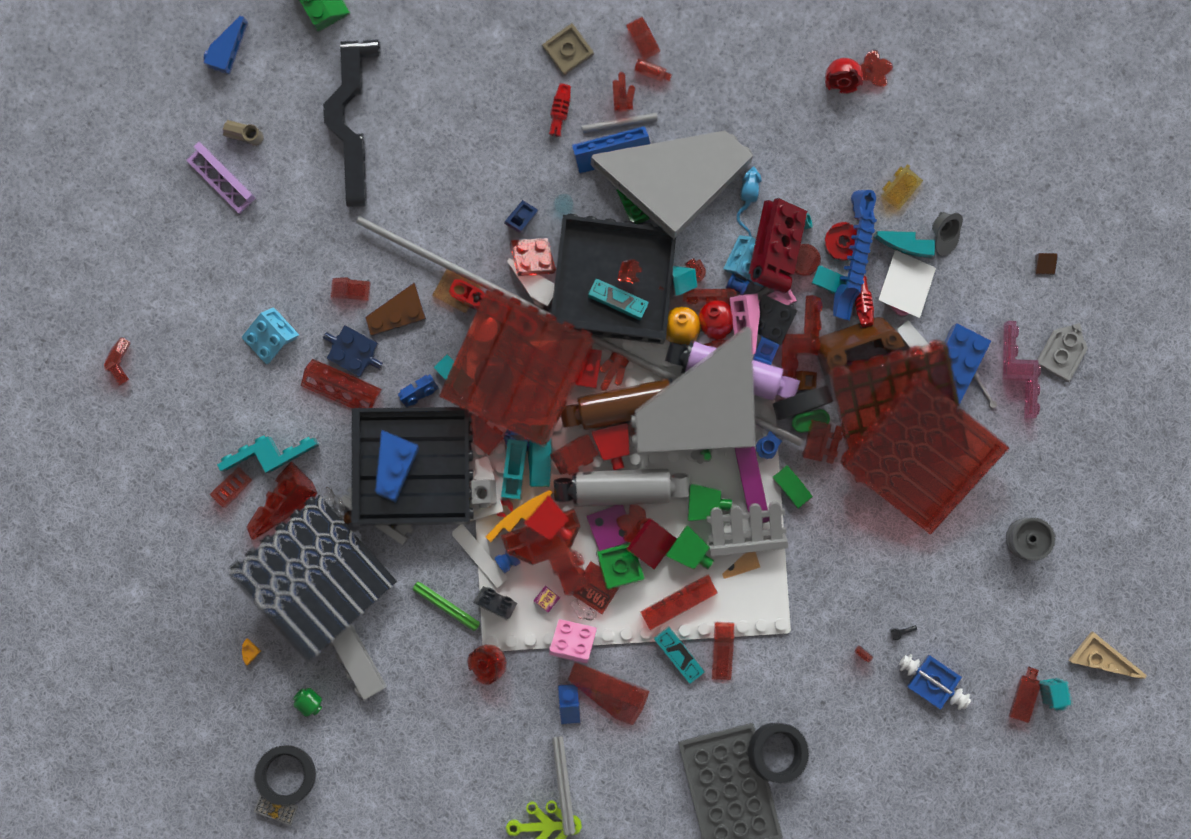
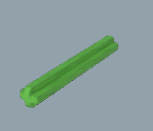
(446, 606)

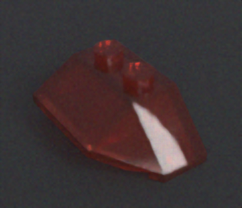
(533, 547)

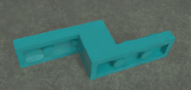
(267, 453)

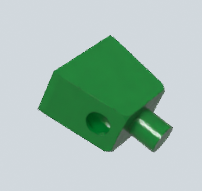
(703, 500)
(690, 550)

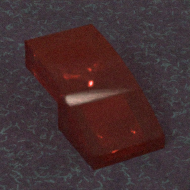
(643, 38)

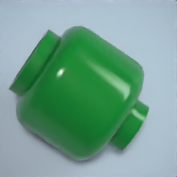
(307, 702)

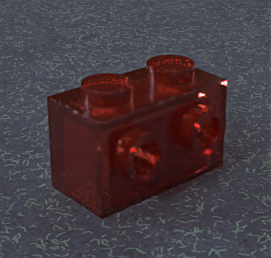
(574, 454)

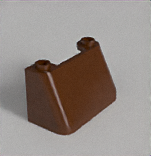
(833, 344)

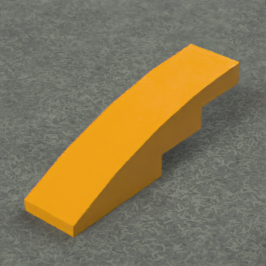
(516, 515)

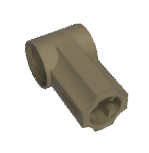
(242, 132)

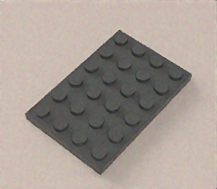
(725, 789)

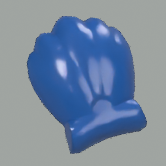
(768, 446)

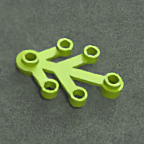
(547, 825)

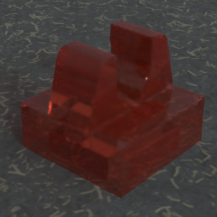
(628, 271)

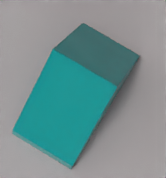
(684, 279)

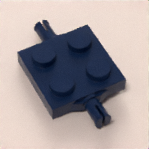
(352, 350)

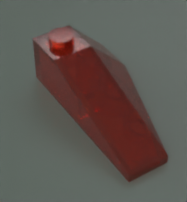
(290, 494)
(613, 694)

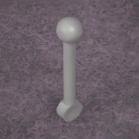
(992, 404)

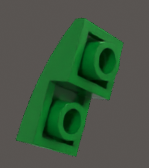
(633, 212)
(792, 486)

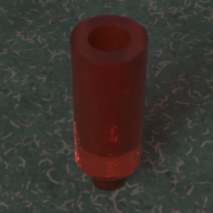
(652, 70)

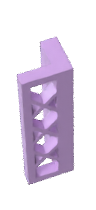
(200, 149)

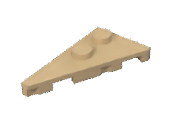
(1098, 654)

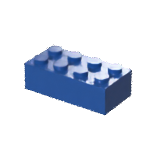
(966, 354)

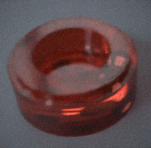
(864, 654)

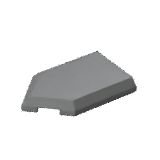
(1063, 352)

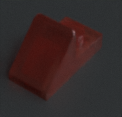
(350, 289)

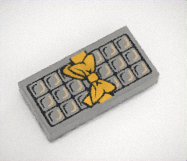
(280, 813)

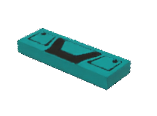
(618, 299)
(679, 654)

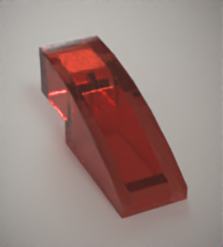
(722, 650)

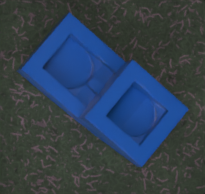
(765, 351)

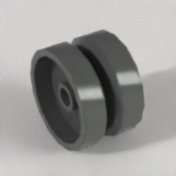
(1042, 538)

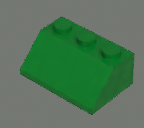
(325, 12)

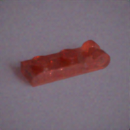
(707, 295)

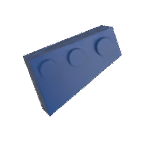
(394, 465)

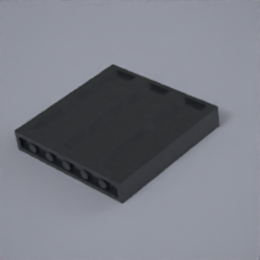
(438, 479)

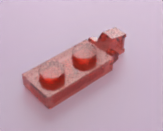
(1025, 696)

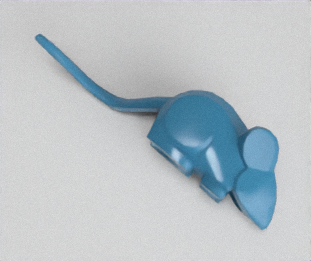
(749, 192)

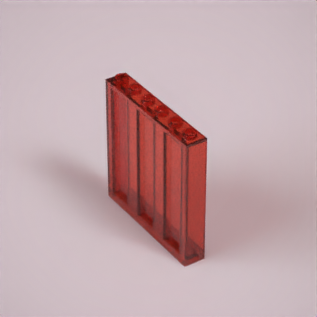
(517, 367)

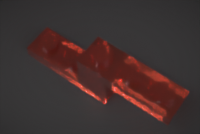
(803, 343)

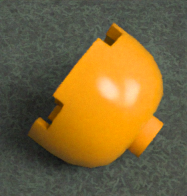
(682, 325)

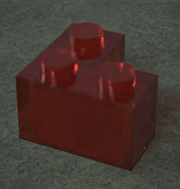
(569, 568)

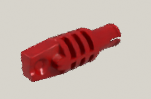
(560, 108)
(864, 305)

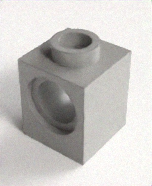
(478, 486)

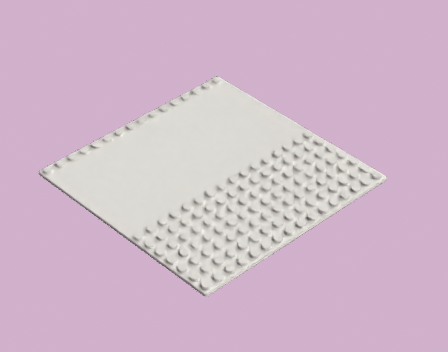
(752, 600)

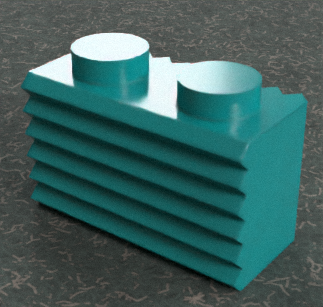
(1055, 693)

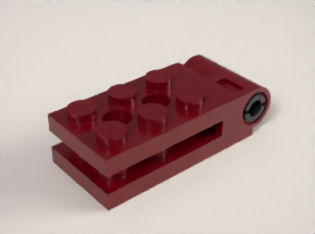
(777, 245)

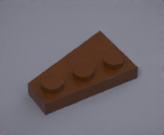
(397, 312)

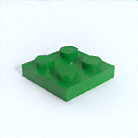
(619, 566)

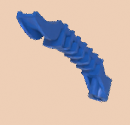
(845, 295)

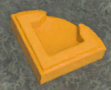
(249, 651)

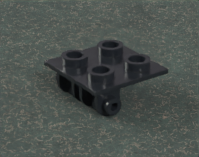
(774, 319)
(495, 603)

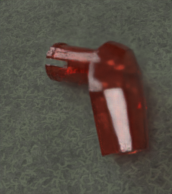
(114, 360)

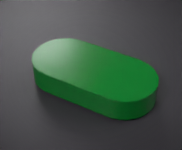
(802, 421)

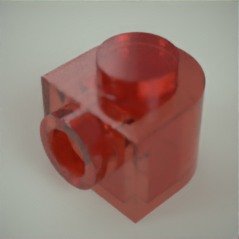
(699, 267)

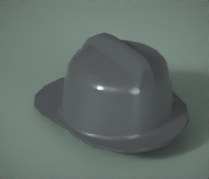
(947, 232)

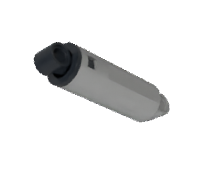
(621, 487)

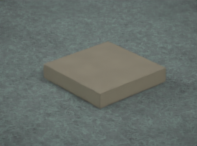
(568, 49)

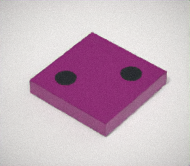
(605, 528)

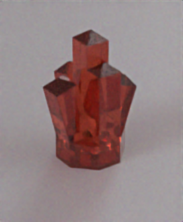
(622, 100)
(615, 364)

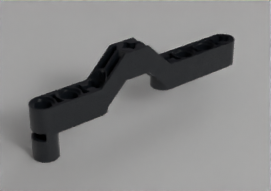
(334, 117)

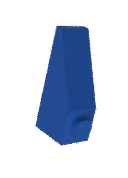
(224, 49)

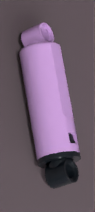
(766, 378)

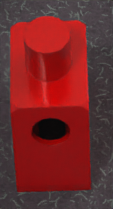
(613, 444)
(549, 520)

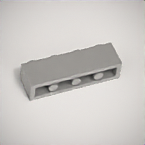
(358, 663)

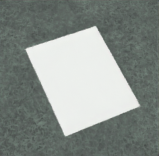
(907, 284)
(483, 471)

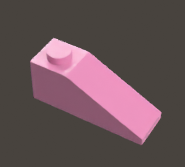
(746, 314)

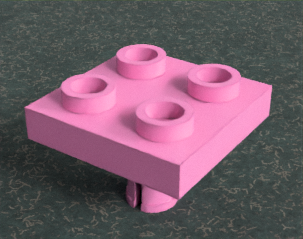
(573, 641)

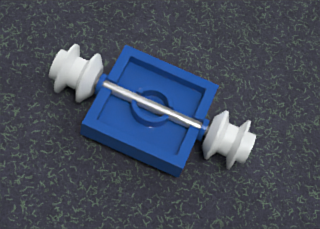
(934, 682)

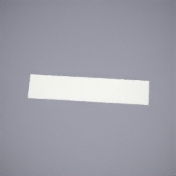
(479, 555)

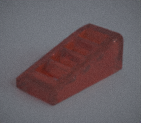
(230, 497)

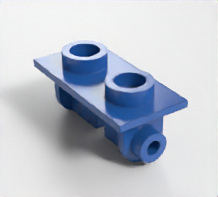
(410, 396)

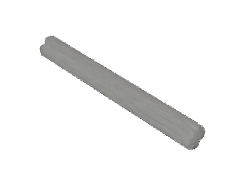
(563, 785)

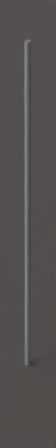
(599, 341)

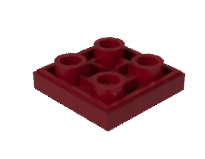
(651, 543)

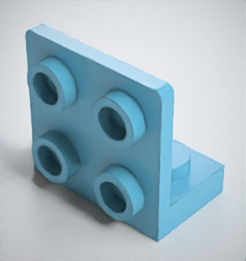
(741, 257)
(269, 334)

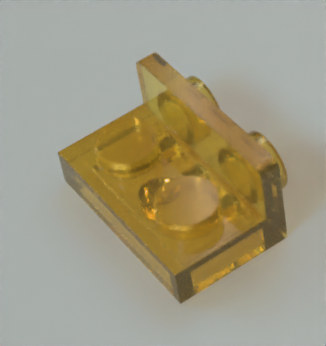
(902, 187)

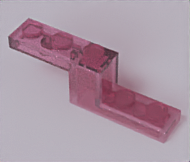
(1021, 370)

